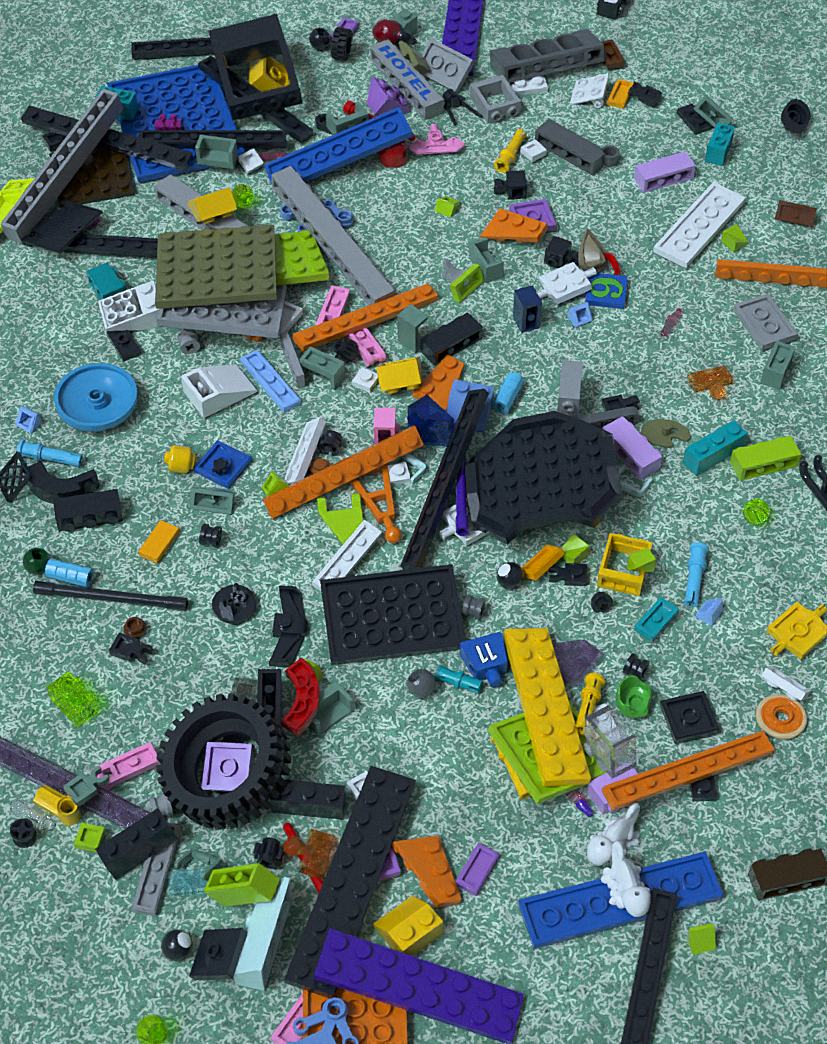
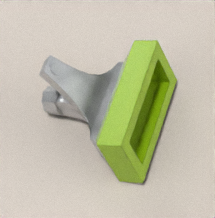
(462, 281)

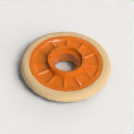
(781, 729)

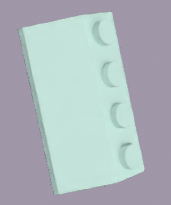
(263, 937)

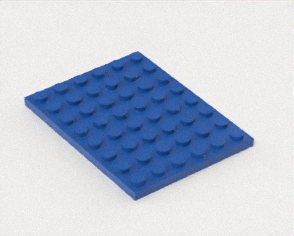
(181, 92)

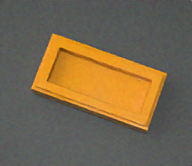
(619, 94)
(158, 541)
(542, 562)

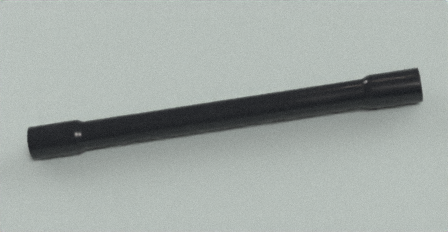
(168, 602)

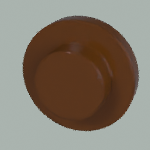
(135, 627)

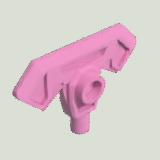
(436, 143)

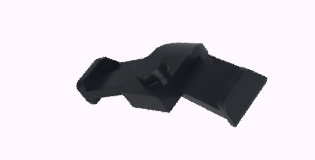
(289, 626)

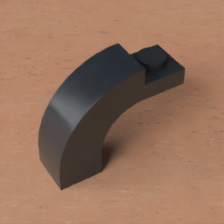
(49, 487)

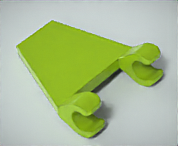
(344, 521)

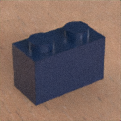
(527, 309)

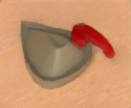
(594, 255)

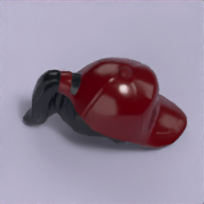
(392, 31)

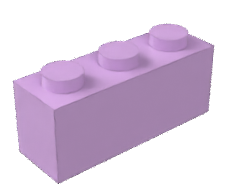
(664, 172)
(634, 448)

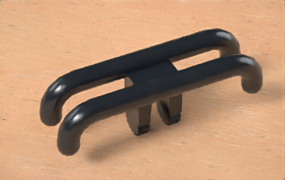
(820, 494)

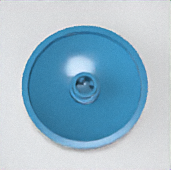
(95, 397)

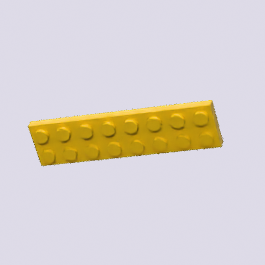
(546, 707)

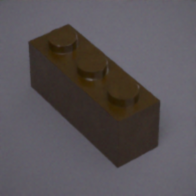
(788, 874)

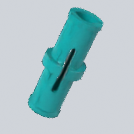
(459, 679)

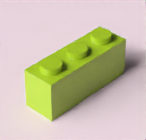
(765, 458)
(242, 885)

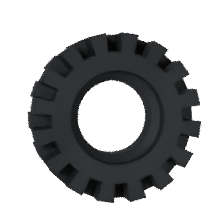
(341, 43)

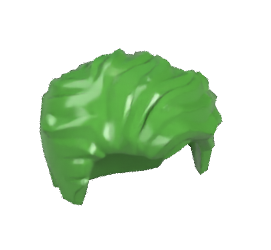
(633, 697)

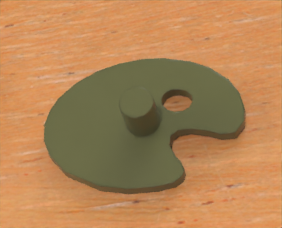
(659, 432)

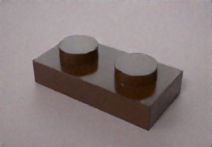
(612, 56)
(795, 213)

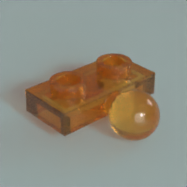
(711, 379)
(314, 853)

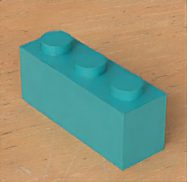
(714, 447)

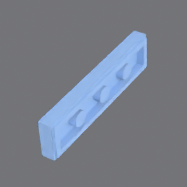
(270, 381)

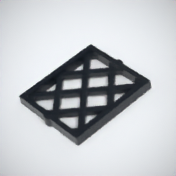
(14, 459)

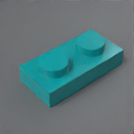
(656, 619)

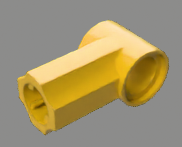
(57, 804)

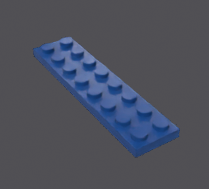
(345, 146)
(587, 909)

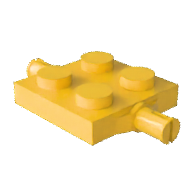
(798, 630)

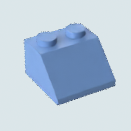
(457, 397)

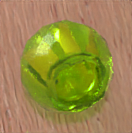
(243, 195)
(756, 511)
(151, 1029)

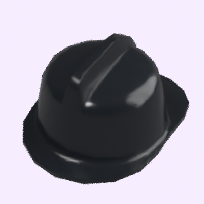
(795, 116)

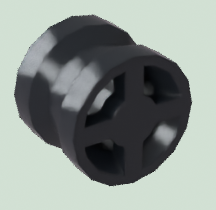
(330, 443)
(210, 535)
(636, 666)
(21, 827)

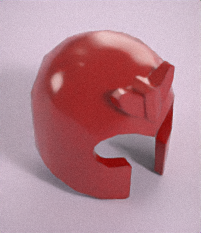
(393, 155)

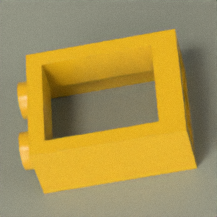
(618, 580)

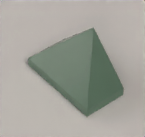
(712, 112)
(211, 499)

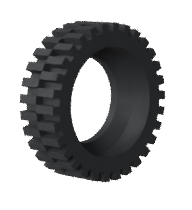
(189, 743)

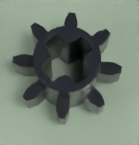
(346, 350)
(268, 852)

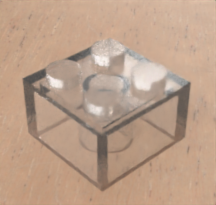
(610, 742)

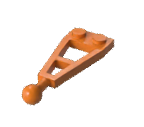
(392, 533)

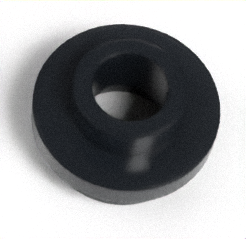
(601, 602)

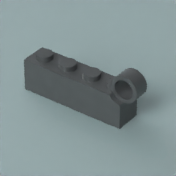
(575, 148)

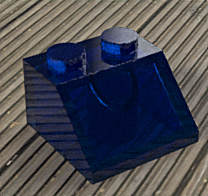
(430, 421)

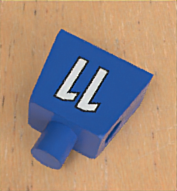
(485, 658)

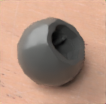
(421, 683)

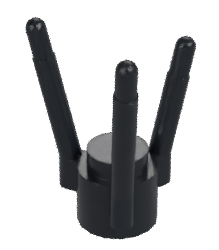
(453, 99)

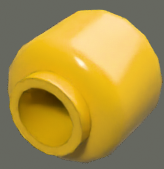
(179, 459)

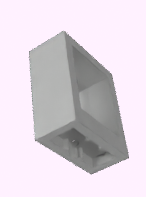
(491, 87)
(570, 387)

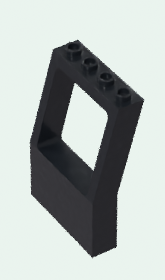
(251, 42)

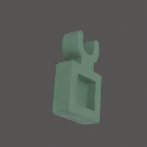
(83, 787)

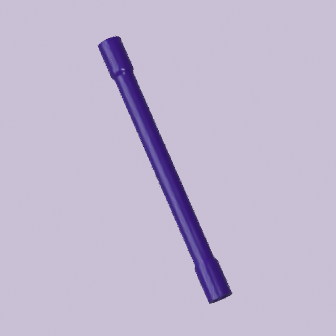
(462, 519)

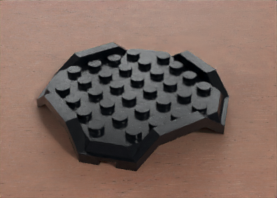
(542, 474)

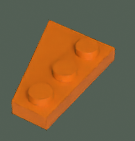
(514, 226)
(440, 381)
(430, 865)

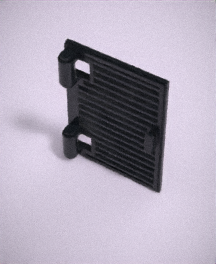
(62, 226)

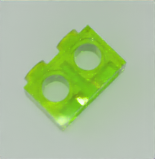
(69, 701)

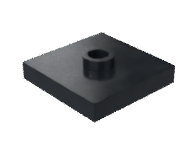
(689, 717)
(218, 954)

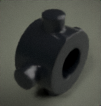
(220, 466)

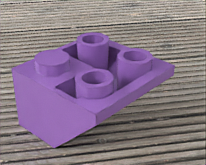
(385, 97)

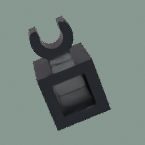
(514, 185)
(559, 252)

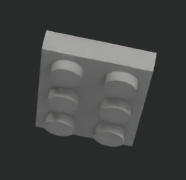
(446, 65)
(764, 321)

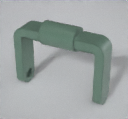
(200, 856)

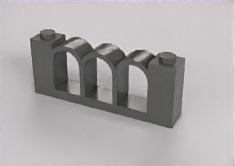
(547, 56)

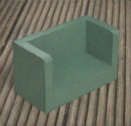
(339, 125)
(216, 151)
(479, 254)
(407, 327)
(777, 364)
(324, 365)
(333, 707)

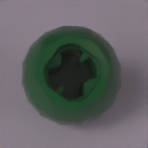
(35, 560)

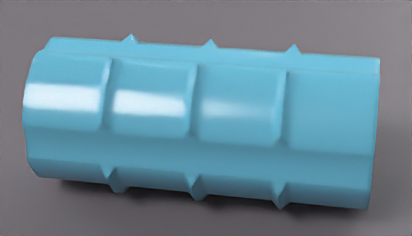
(508, 393)
(69, 572)

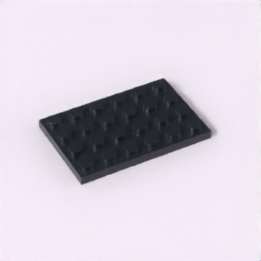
(392, 614)

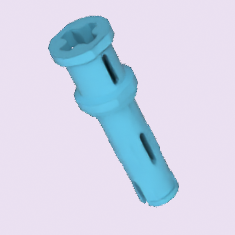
(40, 452)
(696, 567)

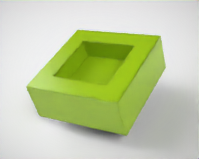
(89, 837)

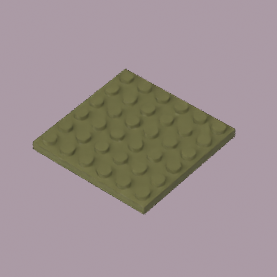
(216, 266)

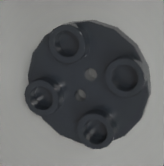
(226, 602)

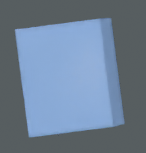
(580, 314)
(28, 420)
(710, 611)

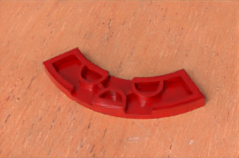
(306, 700)

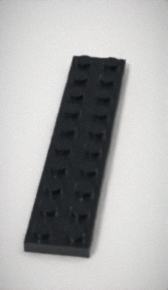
(352, 872)

